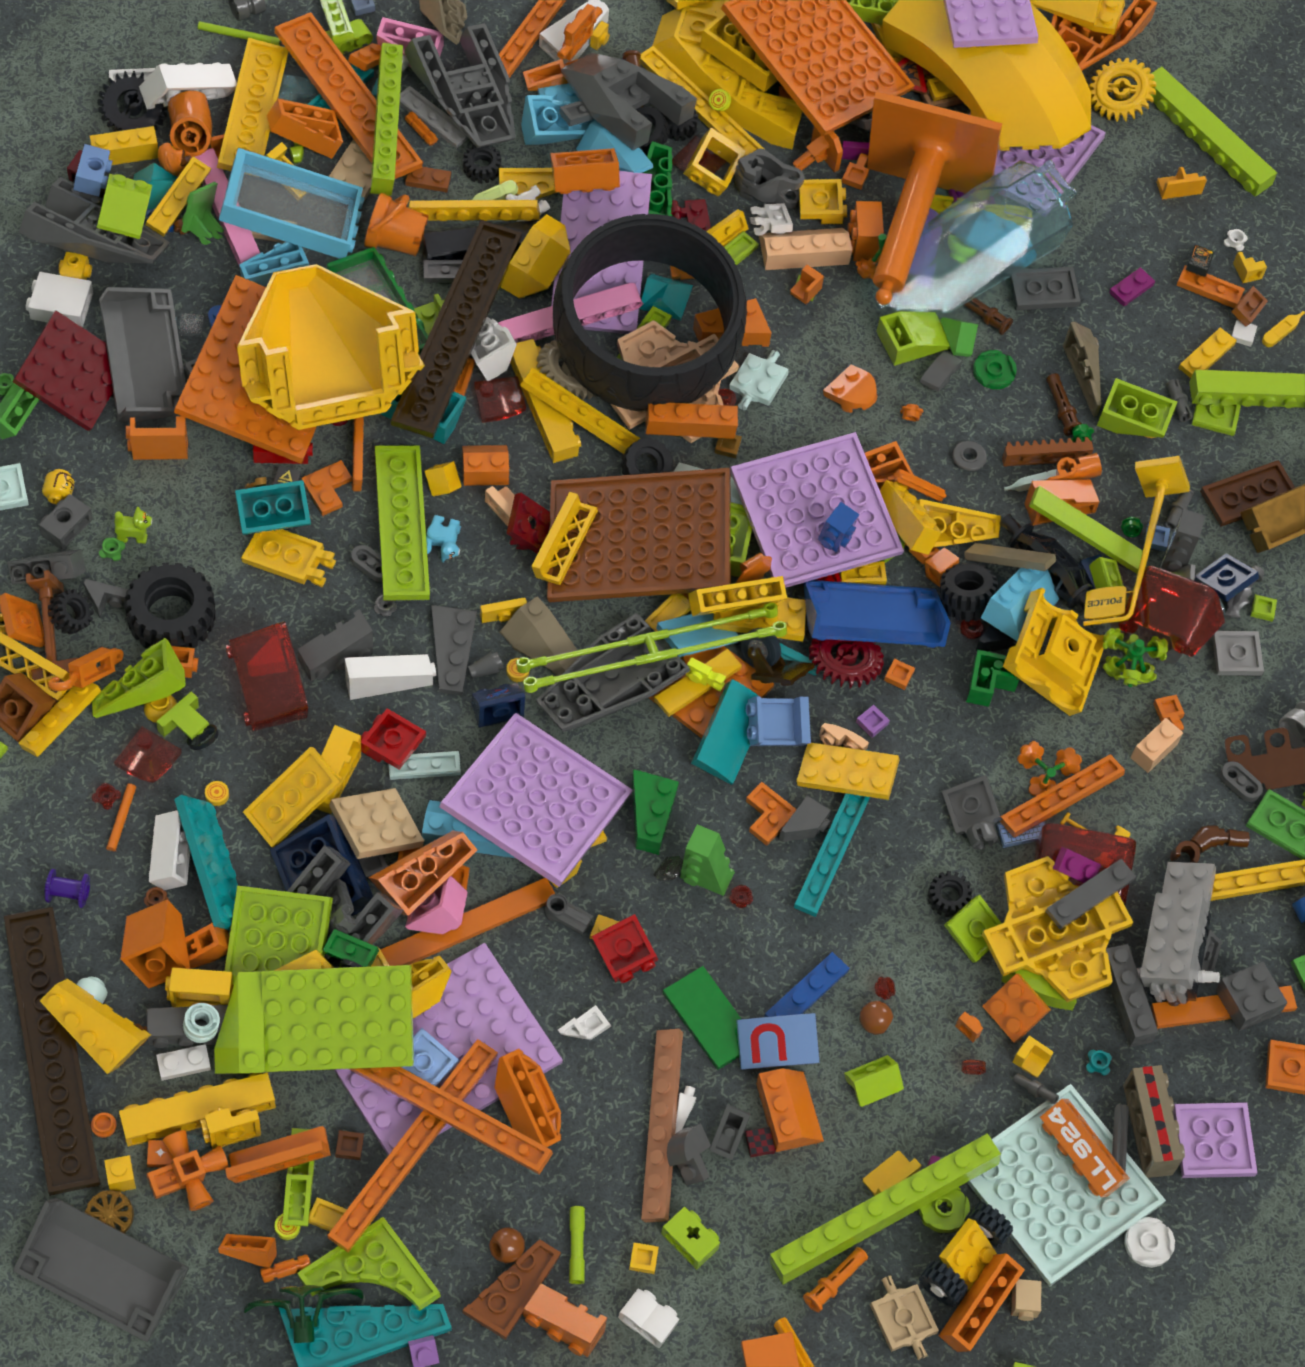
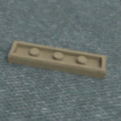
(1010, 557)

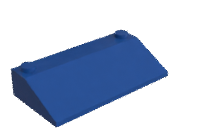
(875, 613)

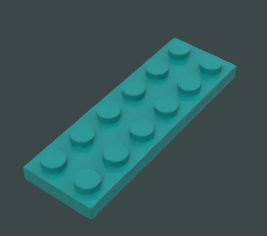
(209, 857)

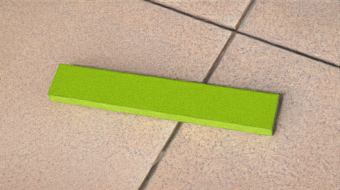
(1086, 528)

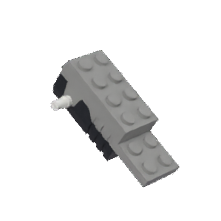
(1179, 934)

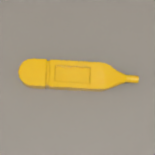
(1281, 330)

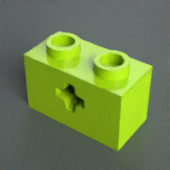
(694, 1250)

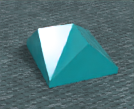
(160, 181)
(666, 295)

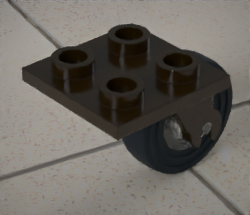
(766, 658)

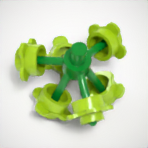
(1133, 650)

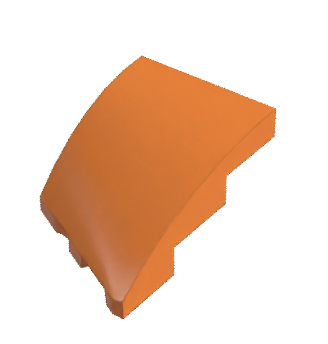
(770, 1351)

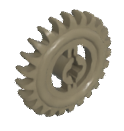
(548, 360)

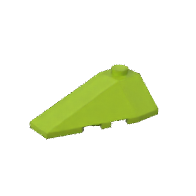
(151, 679)
(242, 1032)

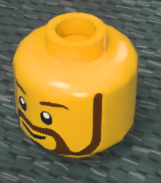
(57, 485)

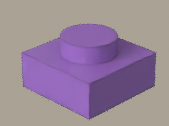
(872, 721)
(423, 1352)

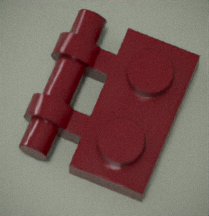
(694, 211)

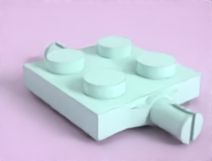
(758, 379)

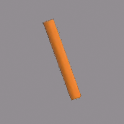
(121, 817)

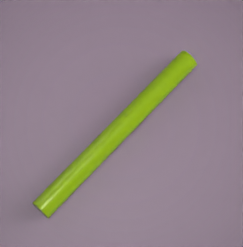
(237, 33)

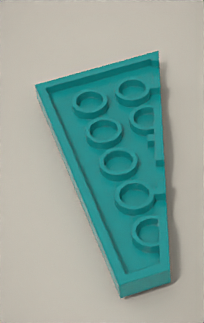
(363, 1332)

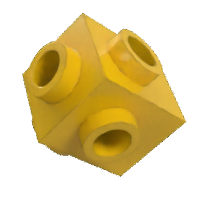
(75, 266)

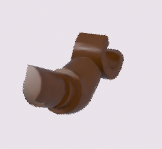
(1209, 837)

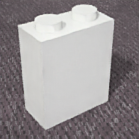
(59, 293)

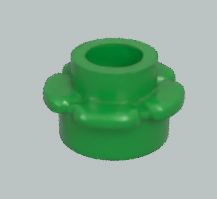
(1131, 526)

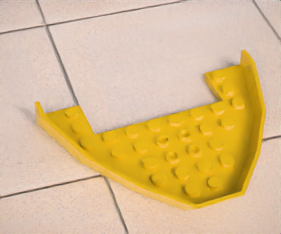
(758, 112)

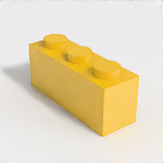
(128, 145)

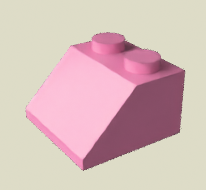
(441, 910)

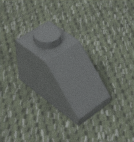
(806, 821)

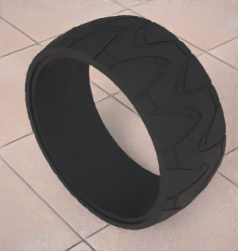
(656, 240)

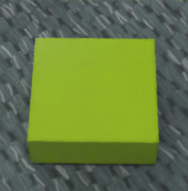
(1263, 608)

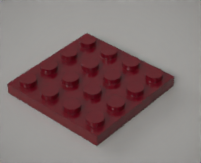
(68, 371)

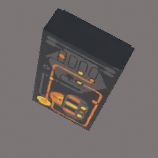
(1200, 260)

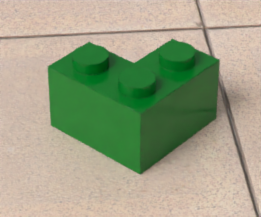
(989, 674)

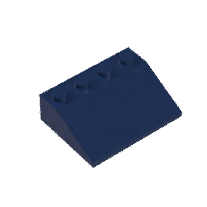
(299, 850)

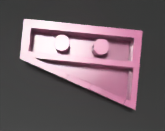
(401, 34)

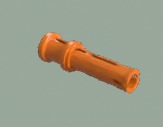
(828, 1286)

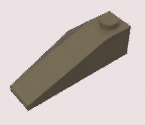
(446, 16)
(1083, 356)
(539, 634)

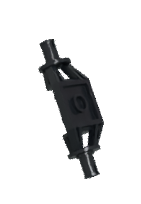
(1073, 578)

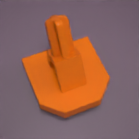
(820, 149)

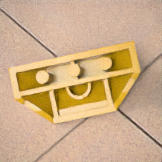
(537, 258)
(428, 983)

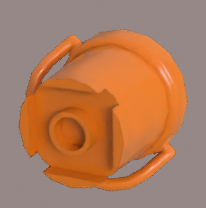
(395, 225)

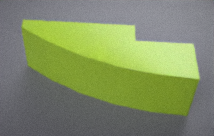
(1043, 989)

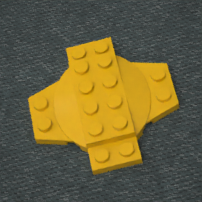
(1029, 940)

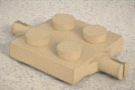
(904, 1317)

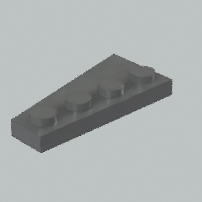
(453, 642)

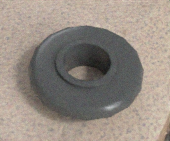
(972, 448)

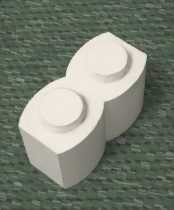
(648, 1317)

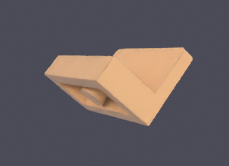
(501, 502)

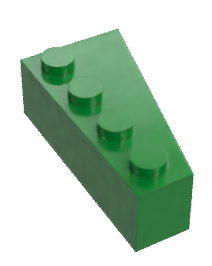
(661, 182)

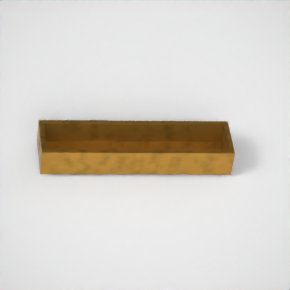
(1276, 519)

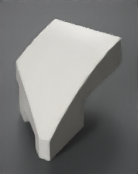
(586, 1026)

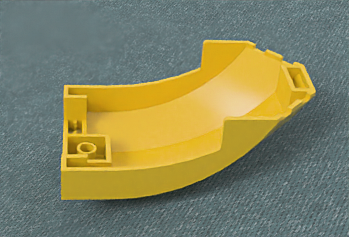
(1025, 86)

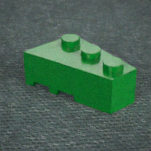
(652, 809)

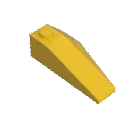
(961, 524)

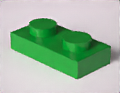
(347, 947)

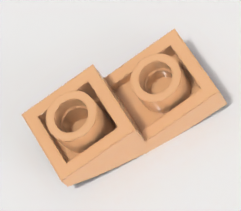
(836, 736)

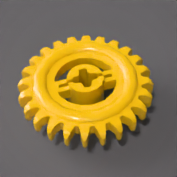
(1124, 102)

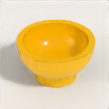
(156, 709)

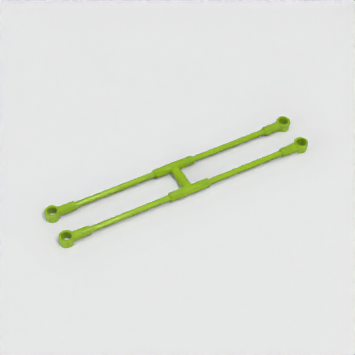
(532, 684)

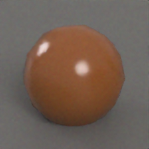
(876, 1017)
(507, 1245)

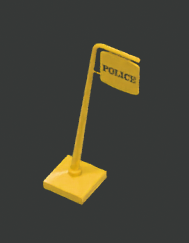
(1157, 479)

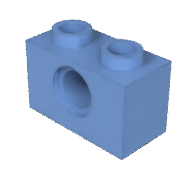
(92, 170)

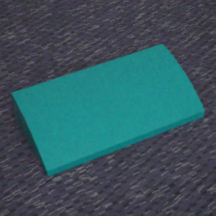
(726, 737)

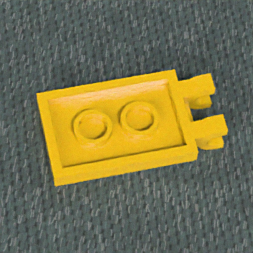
(289, 556)

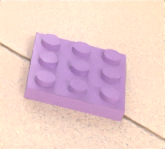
(1215, 1140)

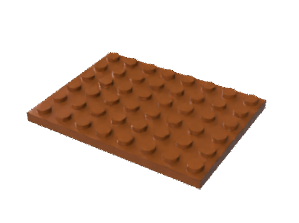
(648, 535)

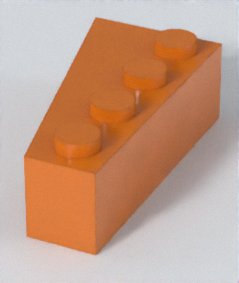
(423, 871)

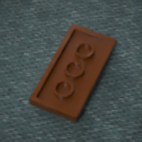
(1245, 490)

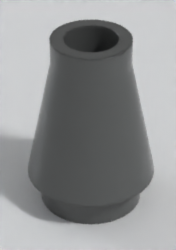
(487, 665)

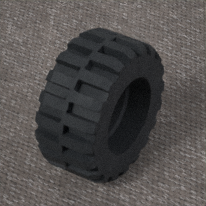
(164, 582)

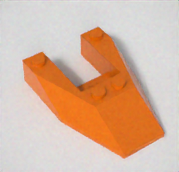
(1093, 46)

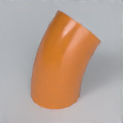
(190, 122)

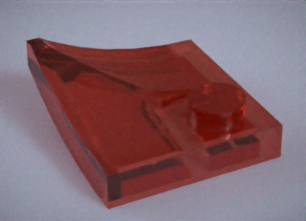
(499, 398)
(147, 756)

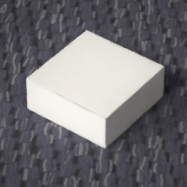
(1243, 334)

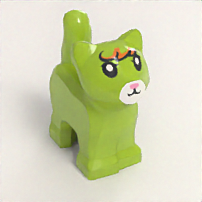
(132, 526)

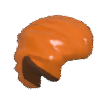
(172, 160)

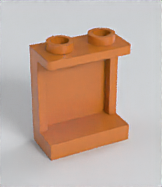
(158, 442)

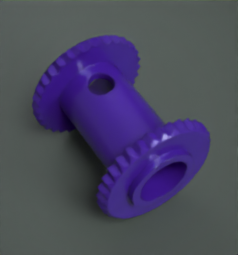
(67, 888)

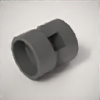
(242, 8)

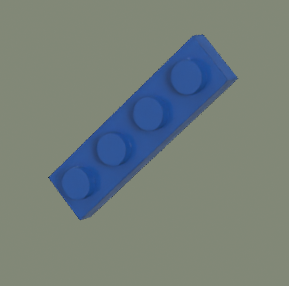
(810, 988)

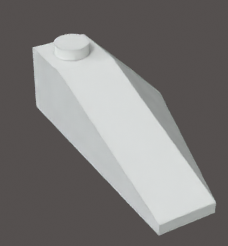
(493, 349)

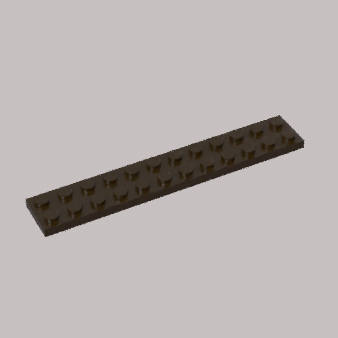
(456, 329)
(51, 1055)

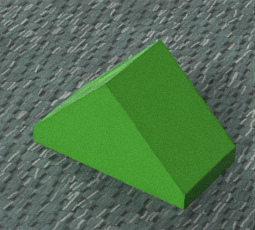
(960, 335)

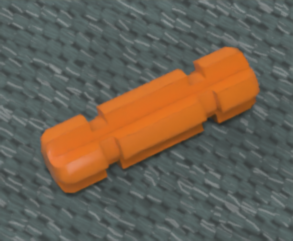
(421, 128)
(284, 1268)

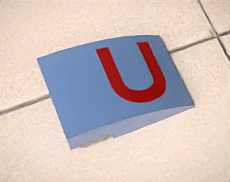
(777, 1041)

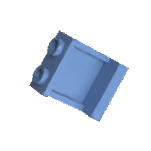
(778, 721)

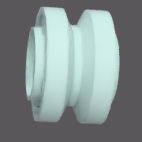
(201, 1033)

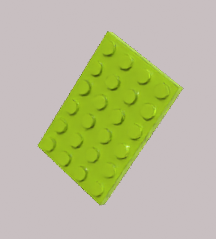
(338, 1018)

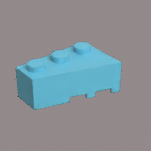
(282, 257)

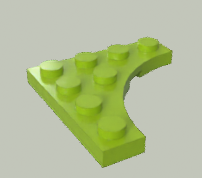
(376, 1259)

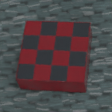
(760, 1142)

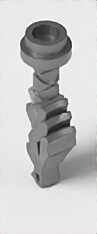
(1241, 599)

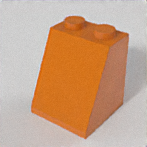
(155, 943)

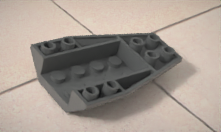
(597, 695)

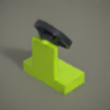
(189, 721)

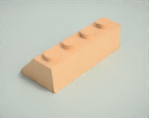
(805, 248)

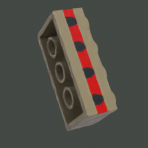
(1153, 1121)

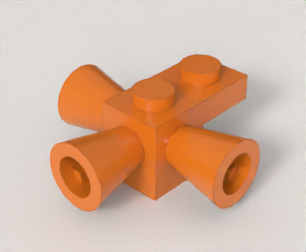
(186, 1171)

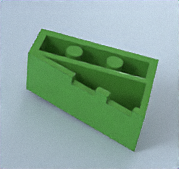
(705, 861)

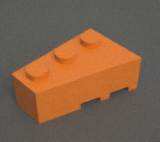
(756, 328)

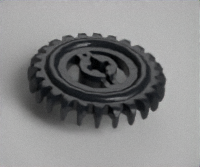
(120, 121)

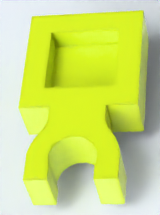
(703, 674)

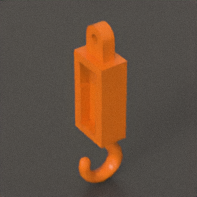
(84, 669)

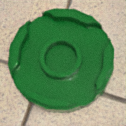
(994, 369)

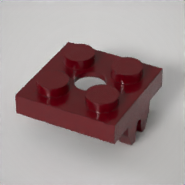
(520, 528)

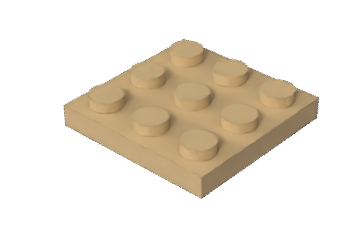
(376, 823)

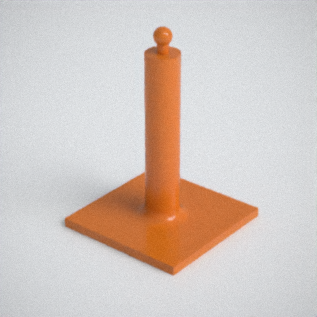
(930, 151)

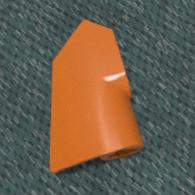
(1085, 468)
(754, 568)

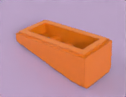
(251, 1249)

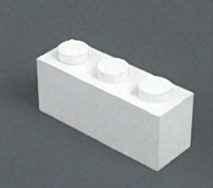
(169, 852)

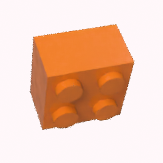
(865, 228)

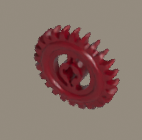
(843, 665)

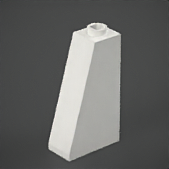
(552, 38)
(387, 674)

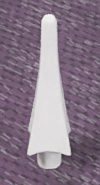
(685, 1105)

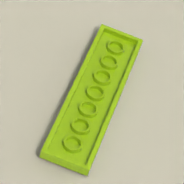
(401, 523)

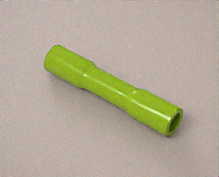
(577, 1229)

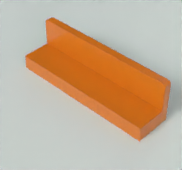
(278, 1155)

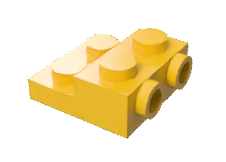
(823, 200)
(224, 1130)

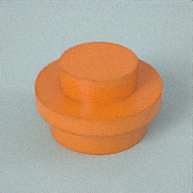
(103, 1125)

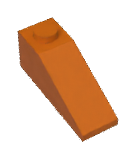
(207, 945)

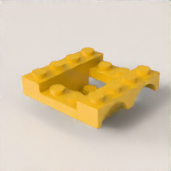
(1059, 673)

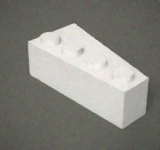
(167, 80)

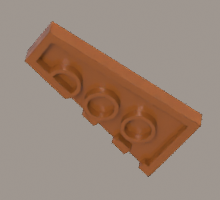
(504, 1301)

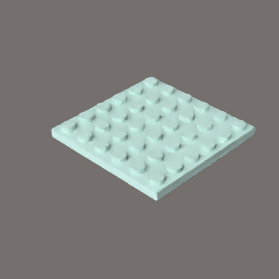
(1050, 1204)

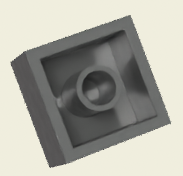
(1251, 996)

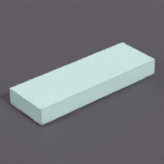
(428, 765)

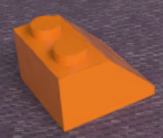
(485, 465)

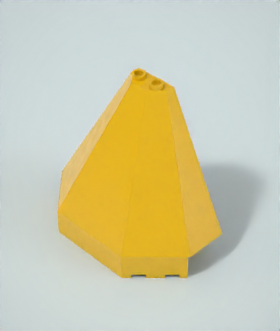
(326, 349)

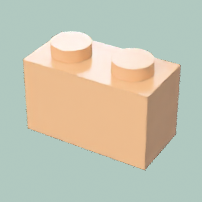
(1156, 745)

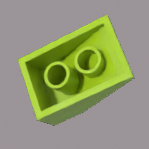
(124, 206)
(1136, 411)
(740, 537)

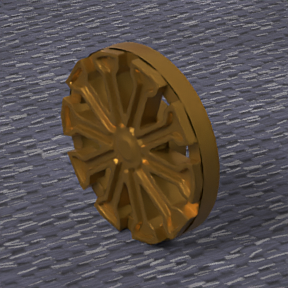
(110, 1213)

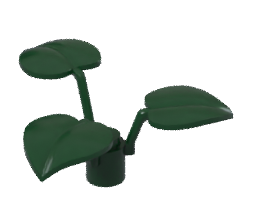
(303, 1325)

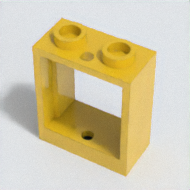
(722, 147)
(196, 986)

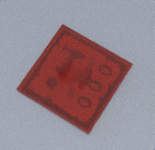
(709, 159)

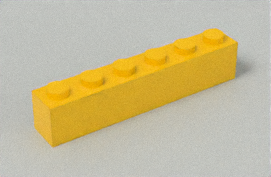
(553, 425)
(186, 1109)

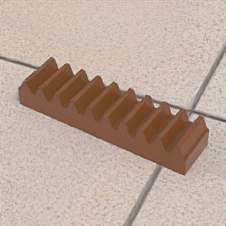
(1045, 452)

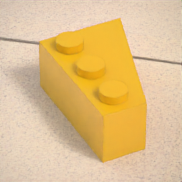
(342, 755)

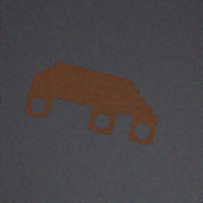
(1275, 769)

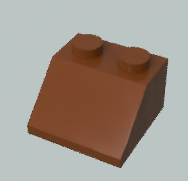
(22, 705)

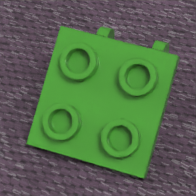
(199, 216)

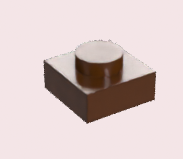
(349, 1145)

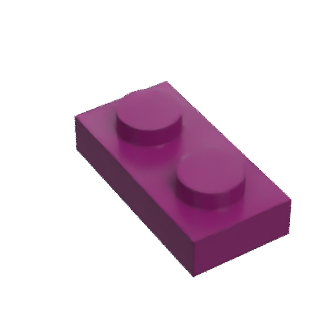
(1132, 287)
(1075, 865)

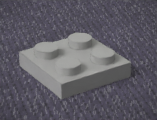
(1238, 653)

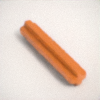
(919, 485)

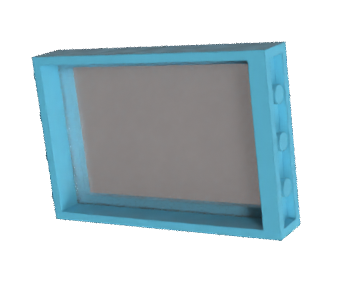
(292, 204)

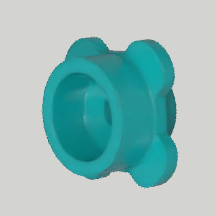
(1101, 1056)

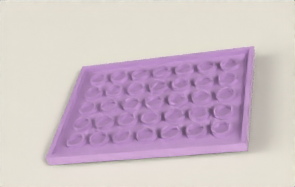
(474, 1006)

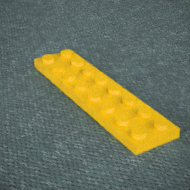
(253, 99)

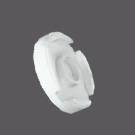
(1144, 1249)

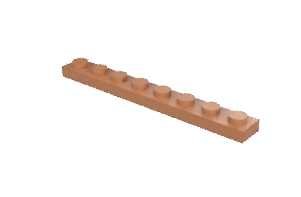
(662, 1125)

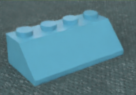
(1007, 605)
(439, 822)

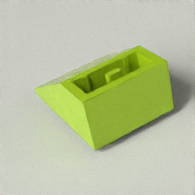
(911, 335)

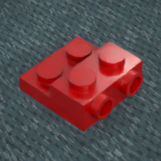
(391, 739)
(625, 949)

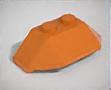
(528, 1098)

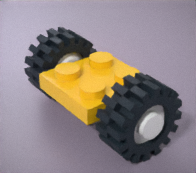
(966, 1254)

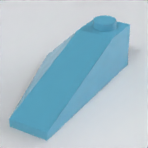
(545, 125)
(599, 137)

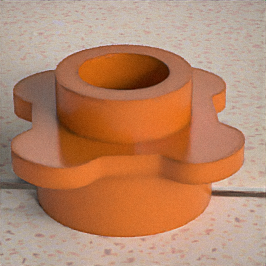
(911, 412)

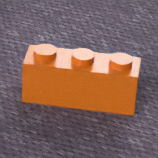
(585, 170)
(788, 1109)

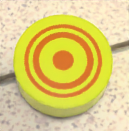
(720, 100)
(285, 1232)

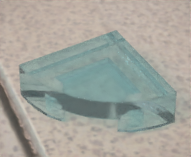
(197, 1143)

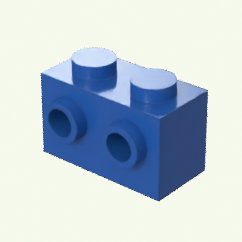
(838, 528)

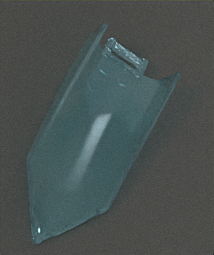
(987, 238)

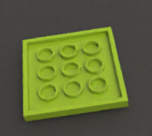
(275, 928)

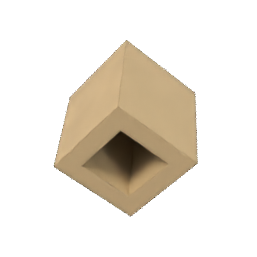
(1026, 1299)

